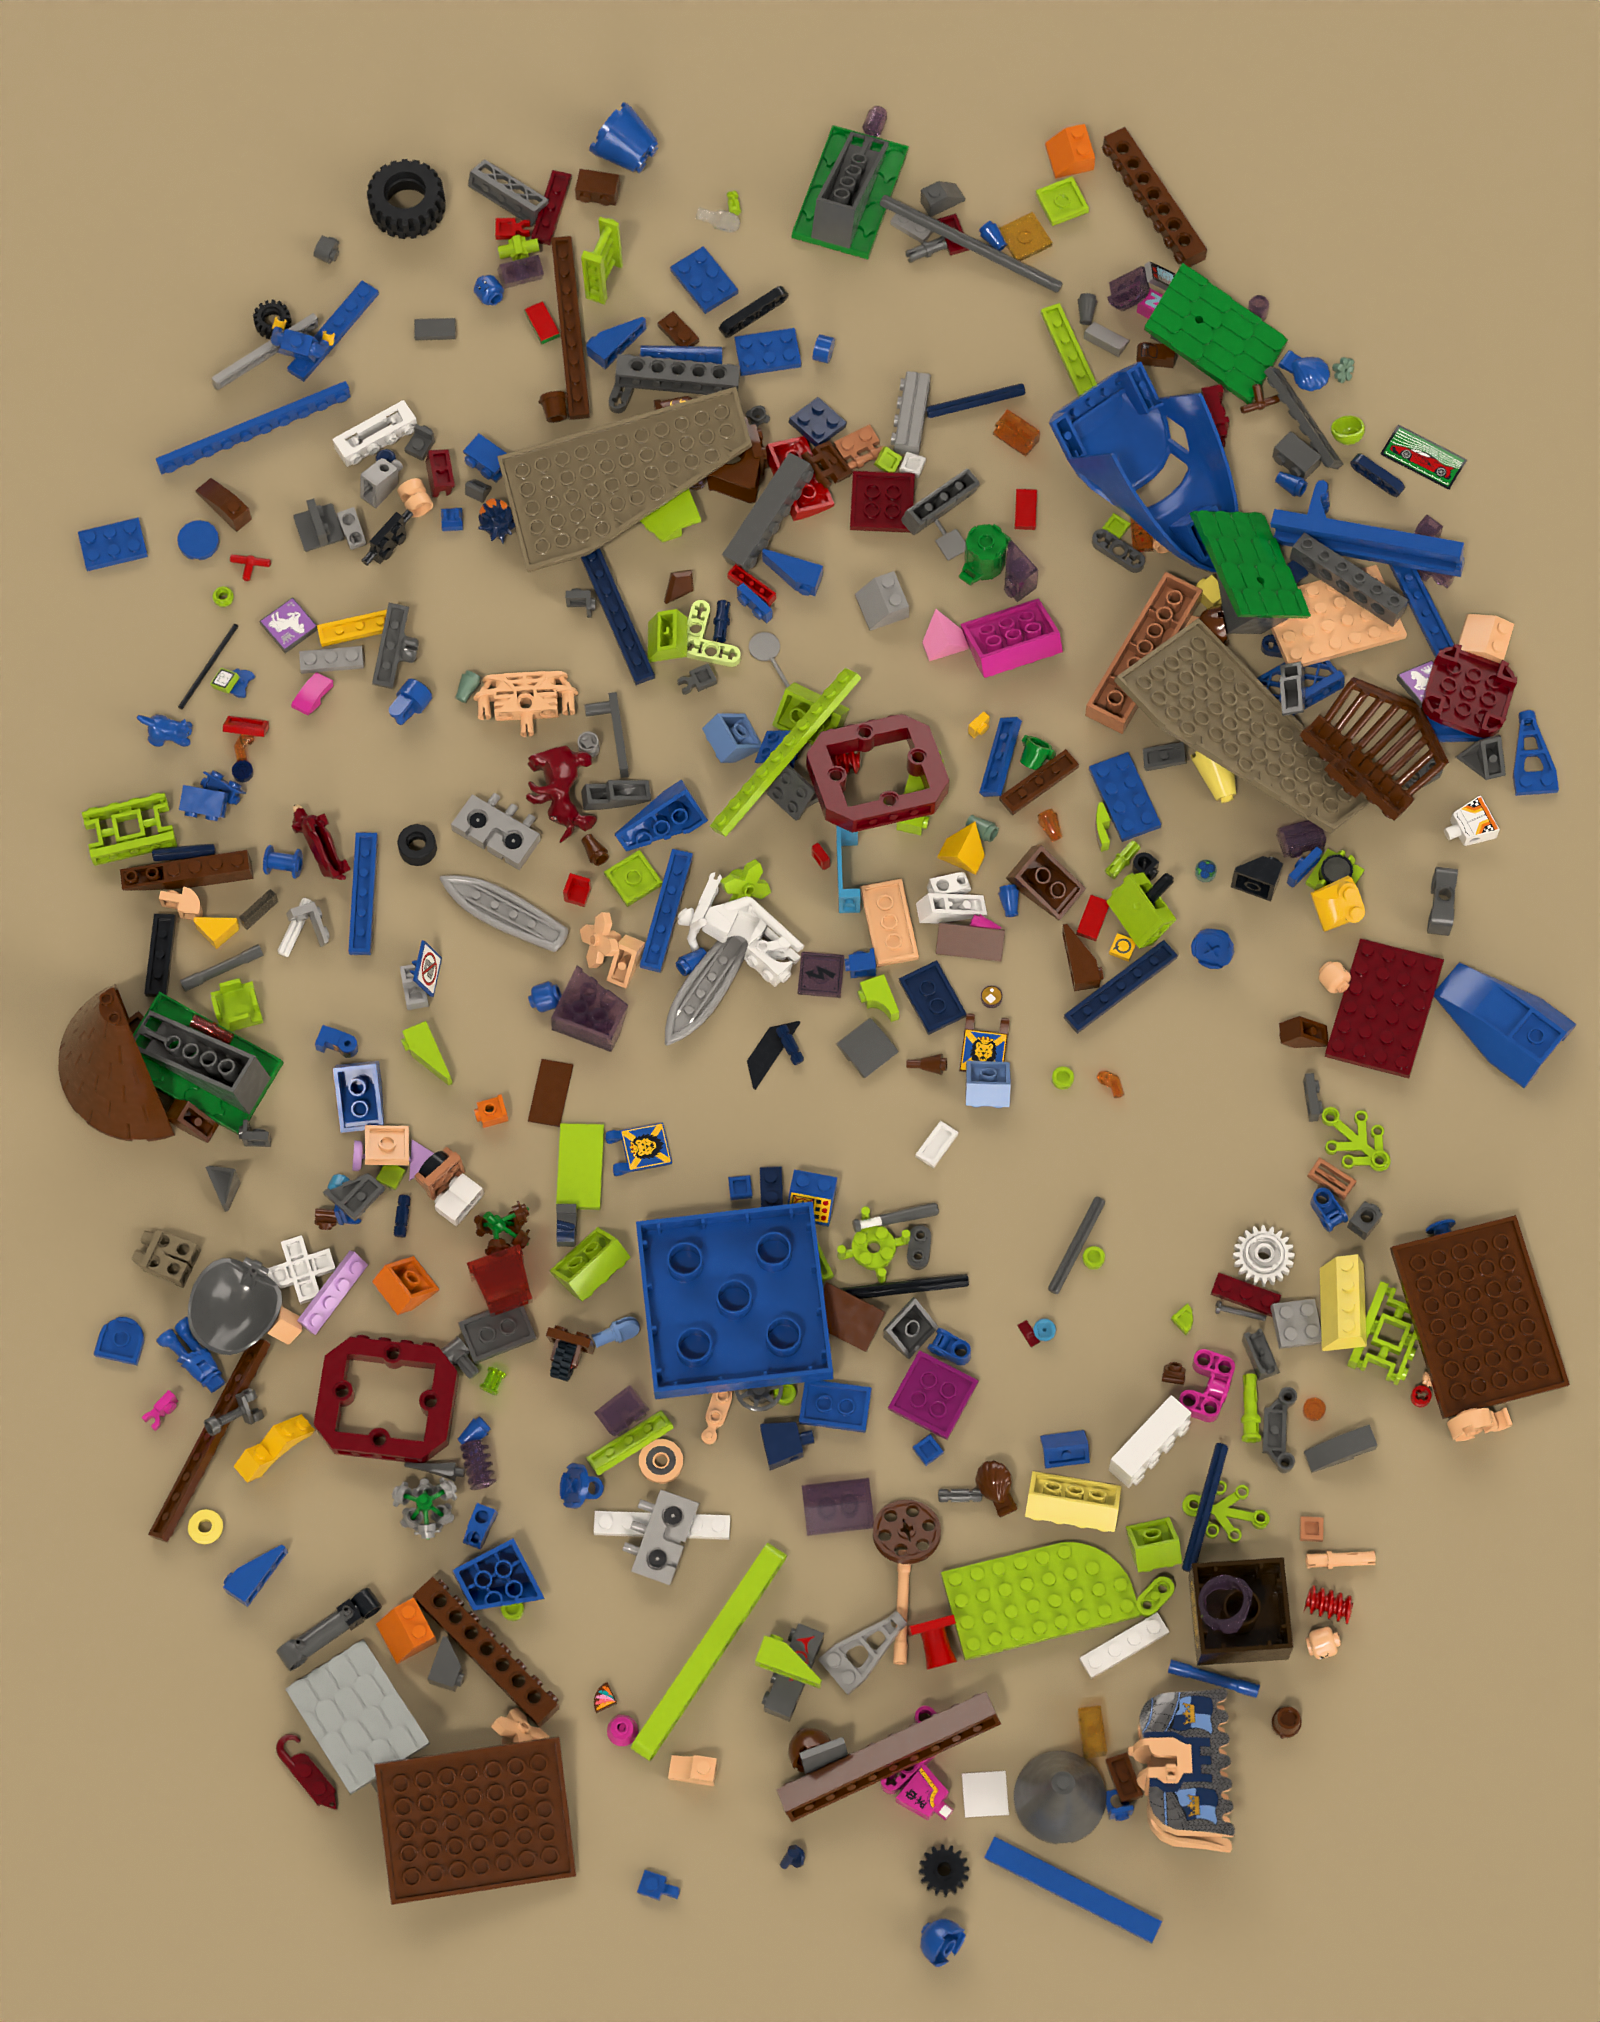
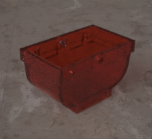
(501, 1280)

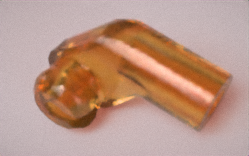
(241, 744)
(1112, 1081)

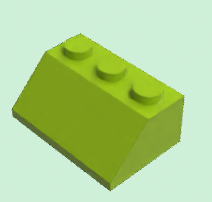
(797, 702)
(590, 1264)

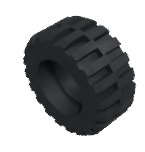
(406, 176)

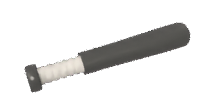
(909, 1214)

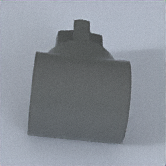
(458, 1355)

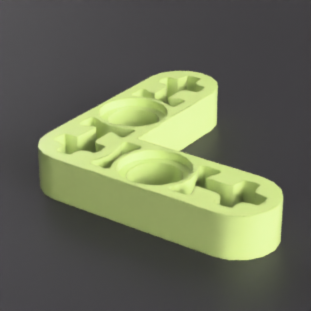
(698, 640)

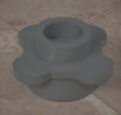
(757, 410)

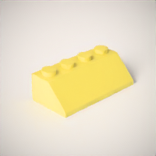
(1343, 1303)
(1073, 1501)

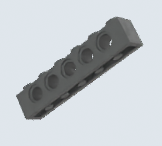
(668, 380)
(1348, 579)

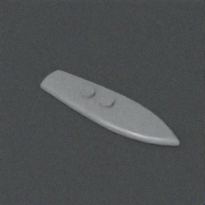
(505, 911)
(704, 988)

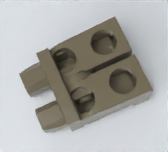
(167, 1256)

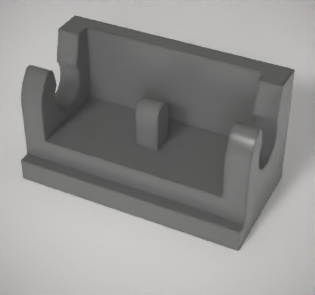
(1260, 1354)

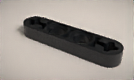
(753, 311)

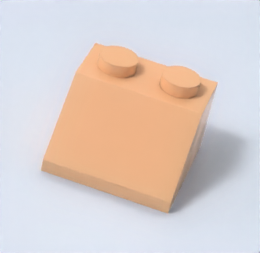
(1486, 636)

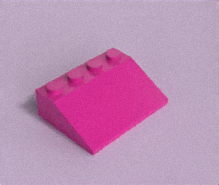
(1012, 638)

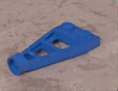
(1539, 781)

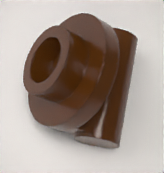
(325, 1218)
(1174, 1373)

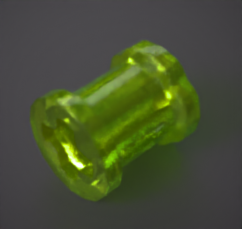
(492, 1380)

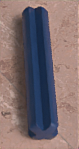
(183, 852)

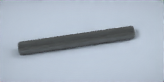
(1076, 1245)

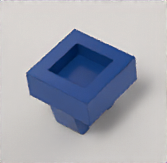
(452, 519)

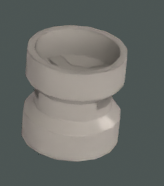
(587, 740)

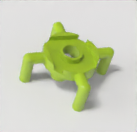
(878, 1235)

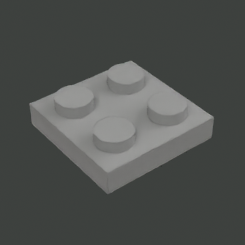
(1296, 1323)

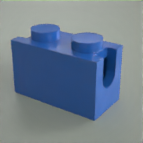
(483, 456)
(203, 801)

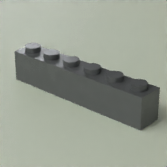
(768, 512)

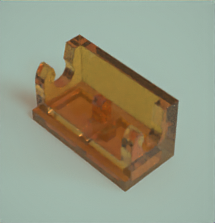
(1016, 433)

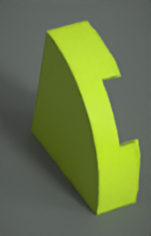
(1183, 1319)

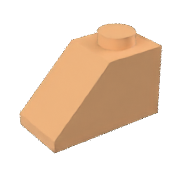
(625, 961)

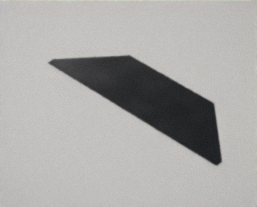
(766, 1053)

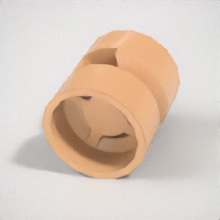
(415, 497)

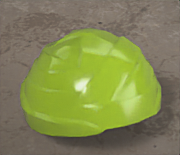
(1348, 430)

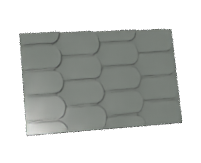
(356, 1715)

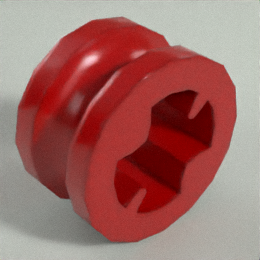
(1421, 1389)

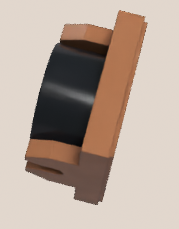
(439, 1171)

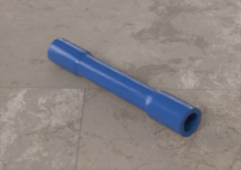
(1238, 1685)

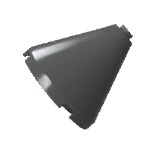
(1059, 1797)

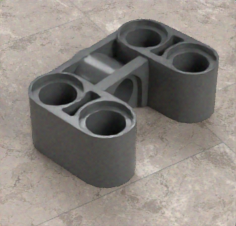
(1442, 911)

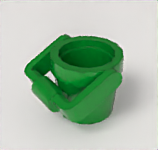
(1035, 752)

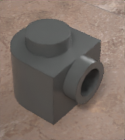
(327, 249)

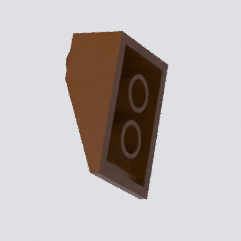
(1046, 882)

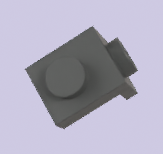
(581, 598)

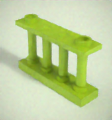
(599, 263)

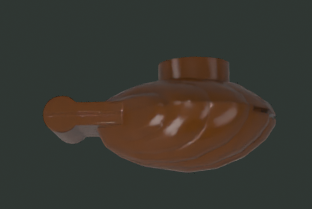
(995, 1484)

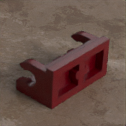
(439, 472)

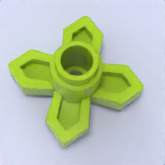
(746, 882)

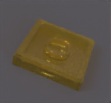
(1025, 237)

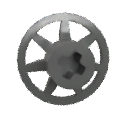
(759, 1396)

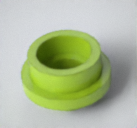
(223, 591)

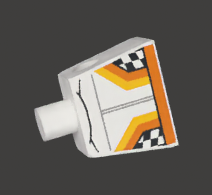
(1472, 823)

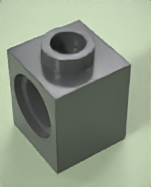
(1360, 1227)

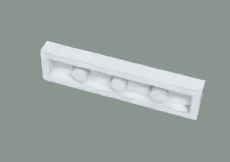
(1124, 1645)

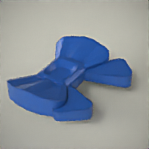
(239, 689)

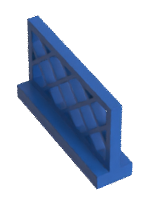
(1316, 692)

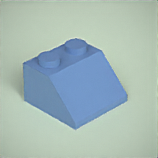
(731, 737)
(987, 1084)

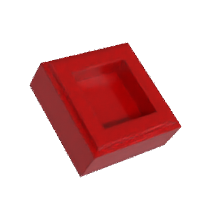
(820, 856)

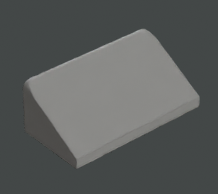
(1105, 339)

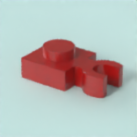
(507, 227)

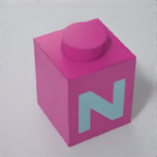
(1149, 304)

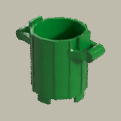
(984, 553)

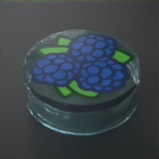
(1205, 871)

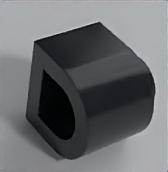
(1145, 863)

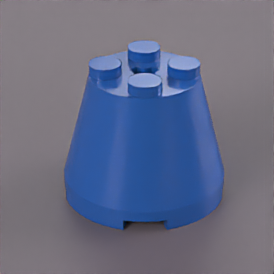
(625, 140)

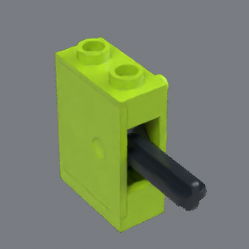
(1141, 907)

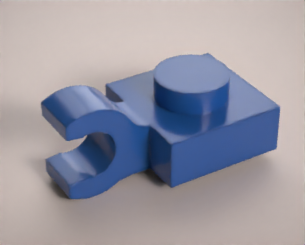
(655, 1885)

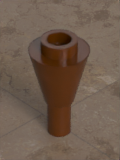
(933, 1064)

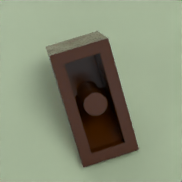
(1303, 1033)
(191, 1120)

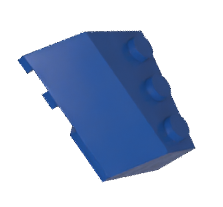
(497, 1578)

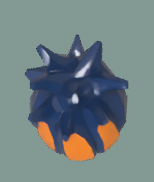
(496, 519)

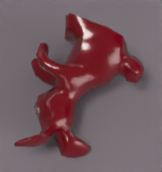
(560, 772)

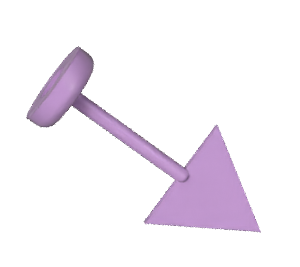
(418, 1156)

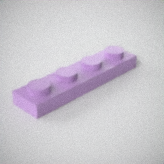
(332, 1292)

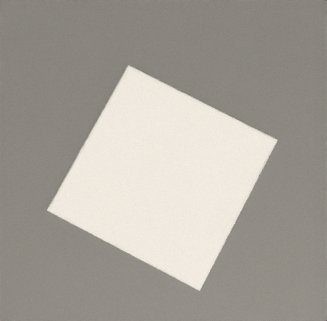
(985, 1794)

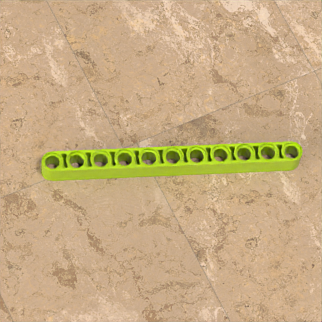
(708, 1652)

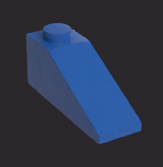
(614, 341)
(798, 573)
(252, 1576)

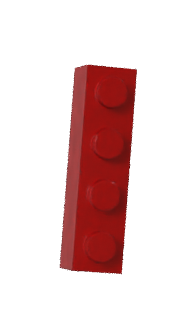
(739, 576)

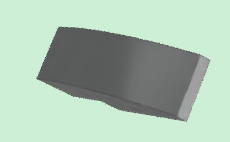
(1292, 688)
(615, 794)
(1341, 1448)

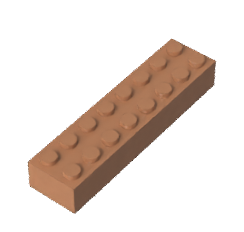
(1161, 619)

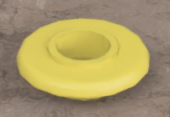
(203, 1516)

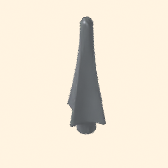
(446, 1470)

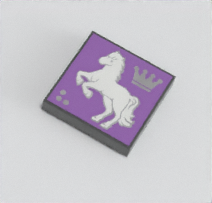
(288, 625)
(1415, 681)

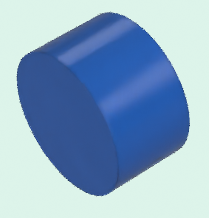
(823, 348)

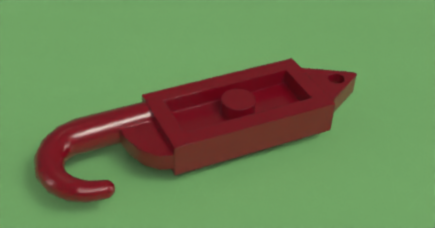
(307, 1774)

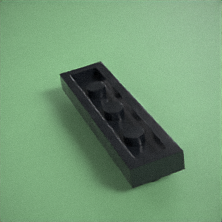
(160, 954)

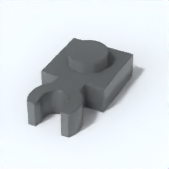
(700, 678)

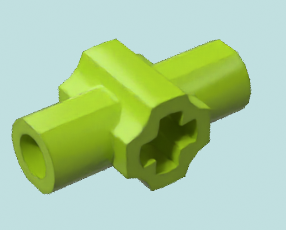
(518, 248)

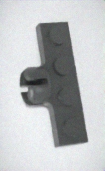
(394, 646)

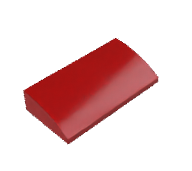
(814, 495)

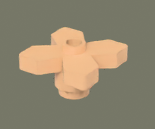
(601, 939)
(516, 1728)

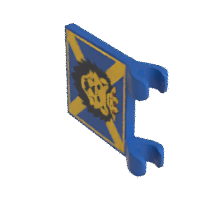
(643, 1147)

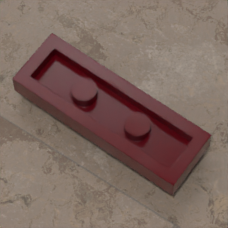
(1244, 1294)

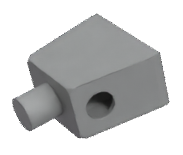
(379, 481)

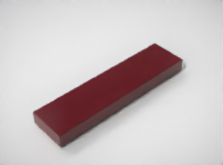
(549, 215)

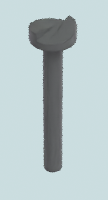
(1238, 1312)

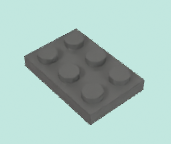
(497, 1334)

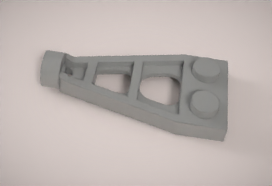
(843, 1670)

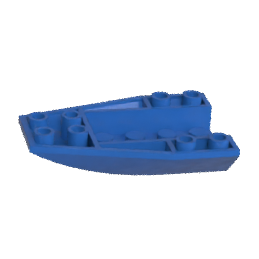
(1503, 1022)

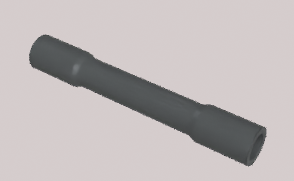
(200, 977)

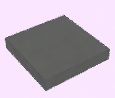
(821, 1755)

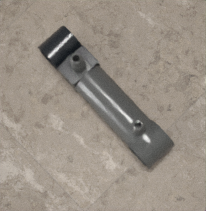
(348, 1616)

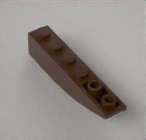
(189, 872)

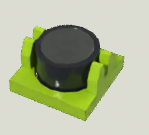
(1332, 868)

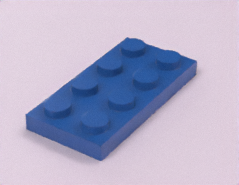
(1125, 797)

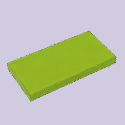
(580, 1165)

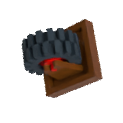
(567, 1351)

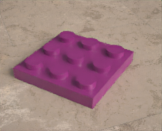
(933, 1395)

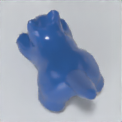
(163, 729)

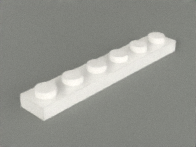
(619, 1524)

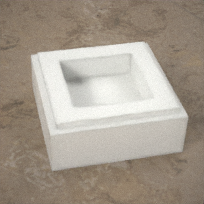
(912, 464)

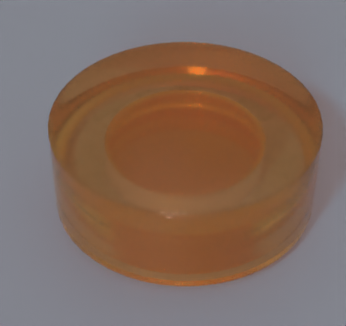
(1314, 1409)

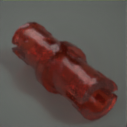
(211, 1029)

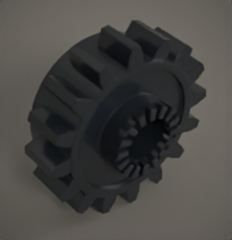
(944, 1858)

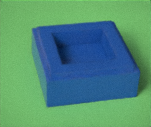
(740, 1187)
(928, 1450)

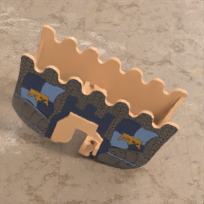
(1184, 1768)

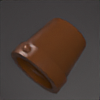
(554, 406)
(1286, 1722)

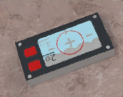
(1158, 275)

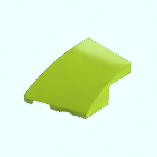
(672, 517)

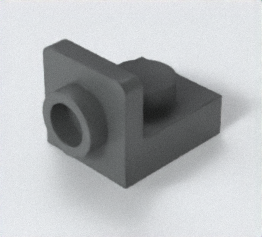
(420, 442)
(254, 1138)

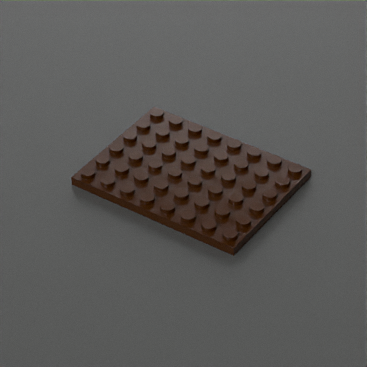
(1479, 1316)
(474, 1820)

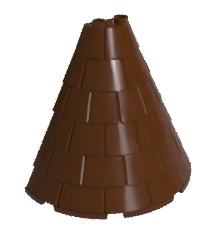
(107, 1074)

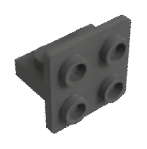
(318, 526)
(792, 792)

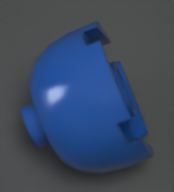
(940, 1940)

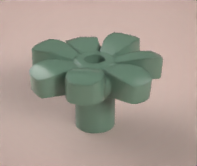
(1343, 369)

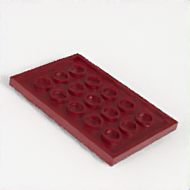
(1384, 1008)

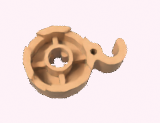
(1475, 1420)

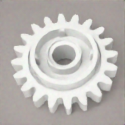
(1266, 1242)

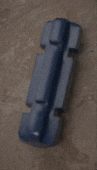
(790, 1044)
(402, 1216)

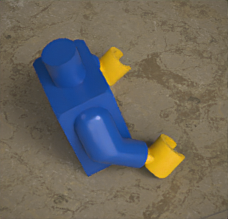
(299, 344)

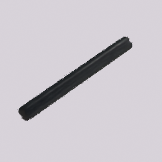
(909, 1286)

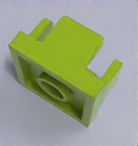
(236, 1005)

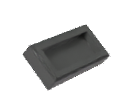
(435, 329)

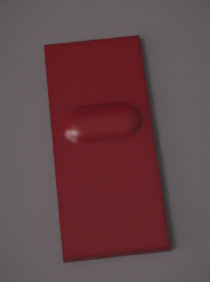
(1028, 1333)

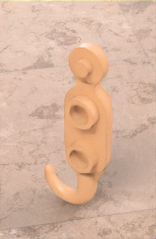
(716, 1415)

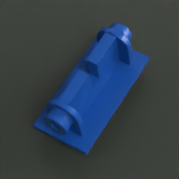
(216, 782)

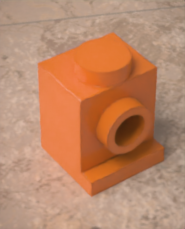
(492, 1118)

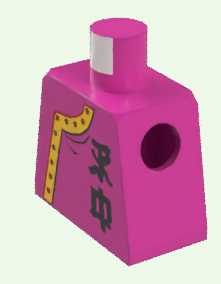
(925, 1795)

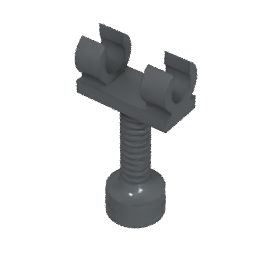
(214, 1425)

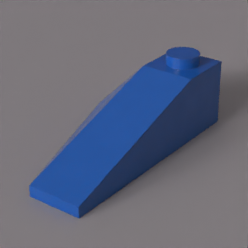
(667, 815)

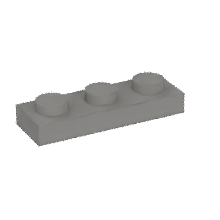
(331, 659)

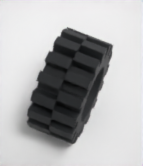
(267, 310)

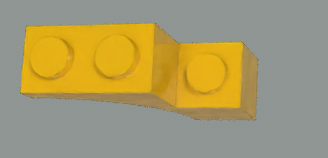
(278, 1440)

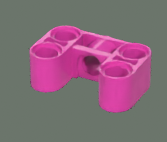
(1216, 1388)

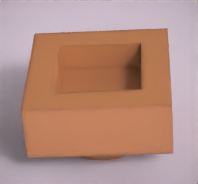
(1311, 1529)

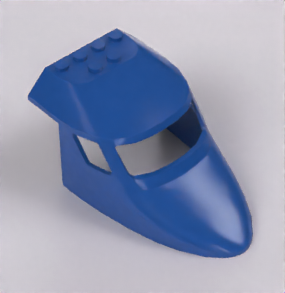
(1120, 442)

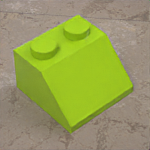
(1154, 1544)

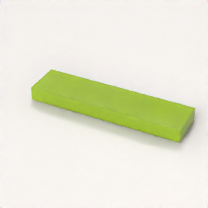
(629, 1442)

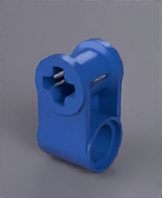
(1330, 1213)
(947, 1344)

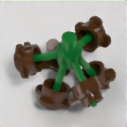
(510, 1224)

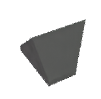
(1485, 758)
(225, 1183)

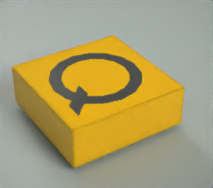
(1122, 947)

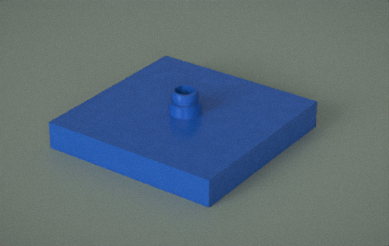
(734, 1300)

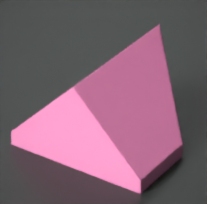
(943, 638)

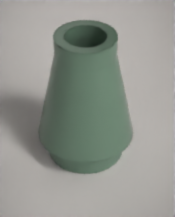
(468, 684)
(986, 829)

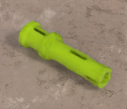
(1250, 1418)

